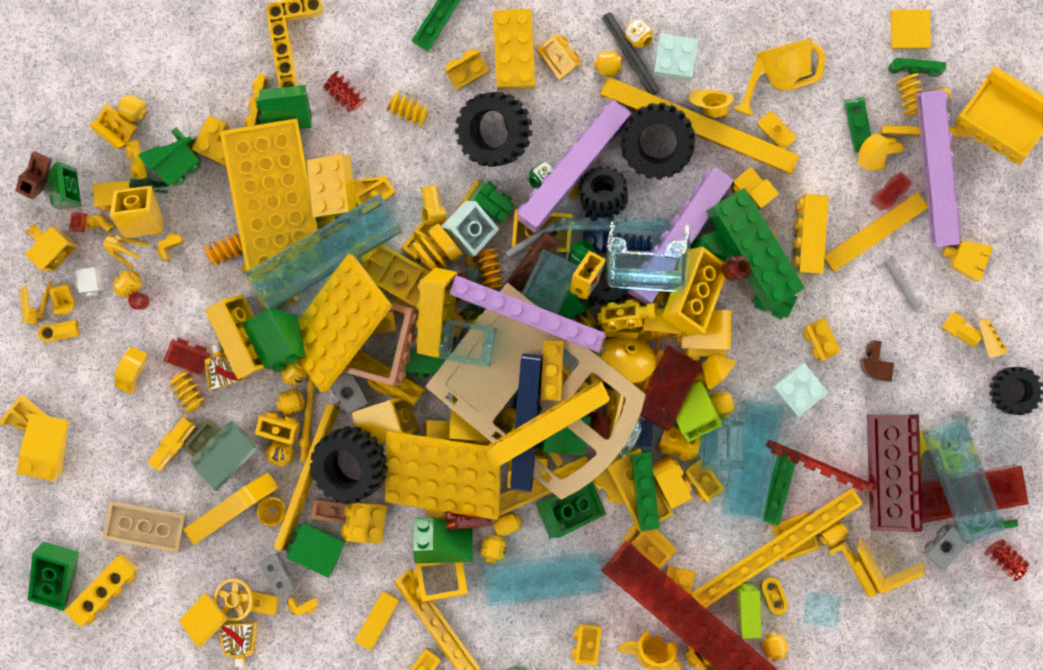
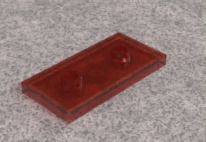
(669, 388)

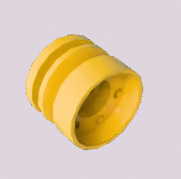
(437, 248)

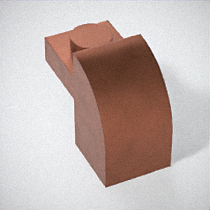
(34, 179)
(873, 367)

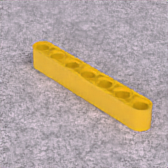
(546, 424)

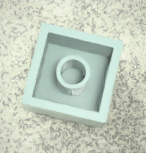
(675, 57)
(470, 228)
(799, 389)

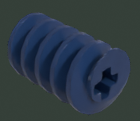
(637, 245)

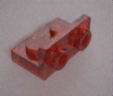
(461, 522)

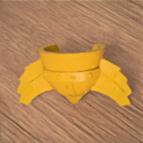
(652, 652)

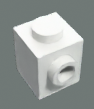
(88, 281)

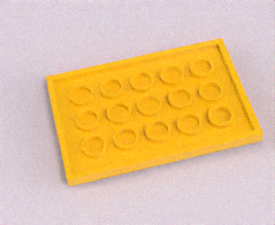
(340, 321)
(441, 475)

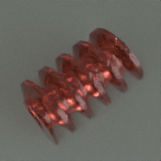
(343, 92)
(1009, 558)

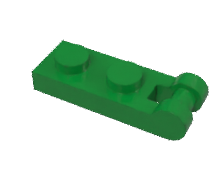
(914, 66)
(857, 122)

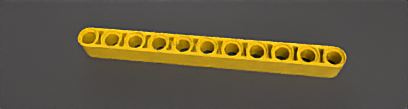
(707, 128)

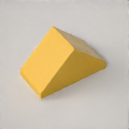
(716, 369)

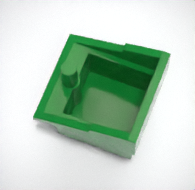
(173, 160)

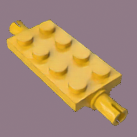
(394, 273)

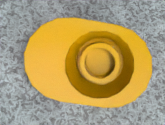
(713, 102)

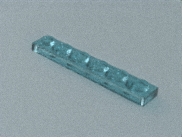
(603, 224)

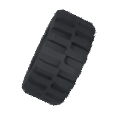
(470, 133)
(652, 166)
(330, 476)

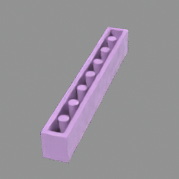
(573, 167)
(938, 168)
(693, 214)
(528, 314)

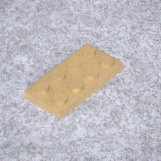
(144, 526)

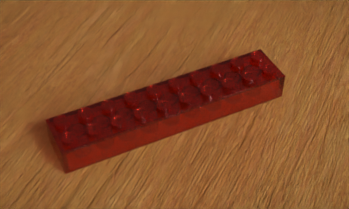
(681, 612)

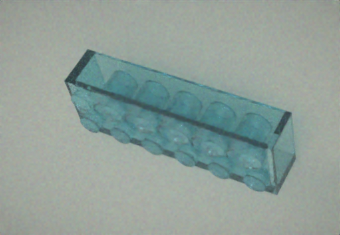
(963, 480)
(749, 487)
(542, 578)

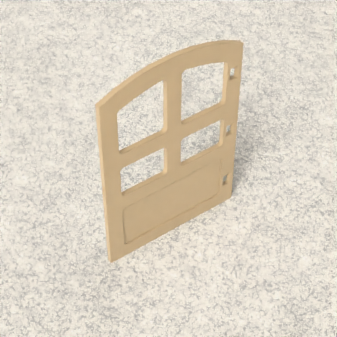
(486, 390)

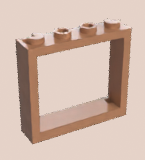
(402, 353)

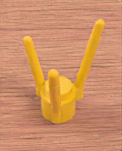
(115, 245)
(31, 315)

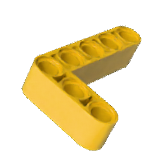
(284, 40)
(230, 508)

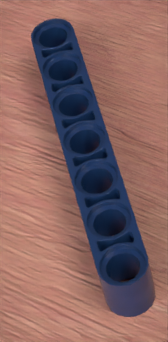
(527, 409)

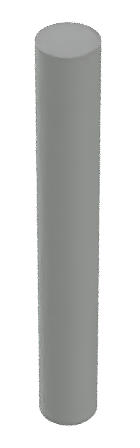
(529, 241)
(902, 284)

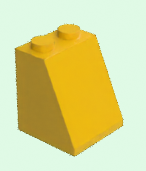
(136, 212)
(716, 335)
(391, 416)

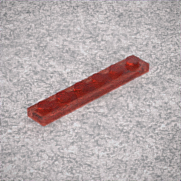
(811, 463)

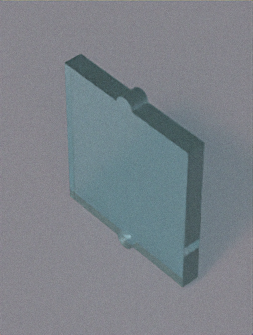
(821, 609)

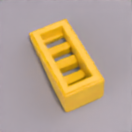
(992, 341)

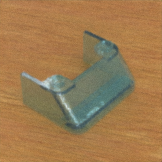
(647, 269)

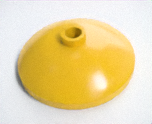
(630, 357)

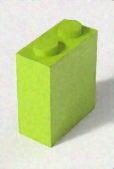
(697, 413)
(748, 611)

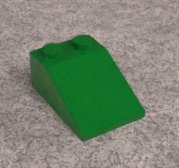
(64, 186)
(571, 512)
(437, 545)
(52, 575)

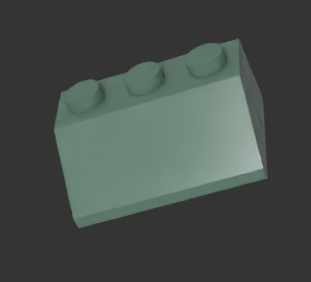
(224, 455)

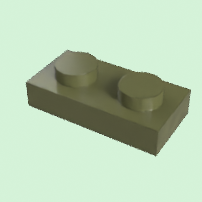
(201, 437)

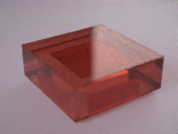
(78, 222)

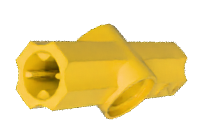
(171, 443)

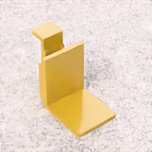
(869, 573)

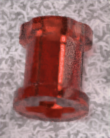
(133, 299)

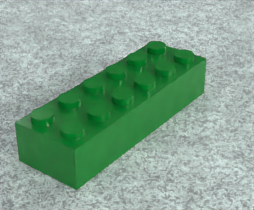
(750, 236)

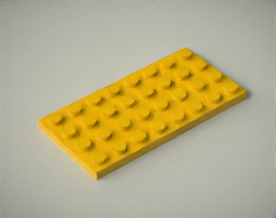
(268, 188)

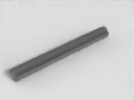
(630, 53)

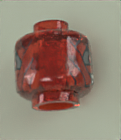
(736, 268)

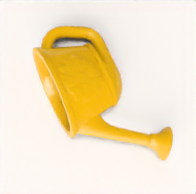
(784, 67)

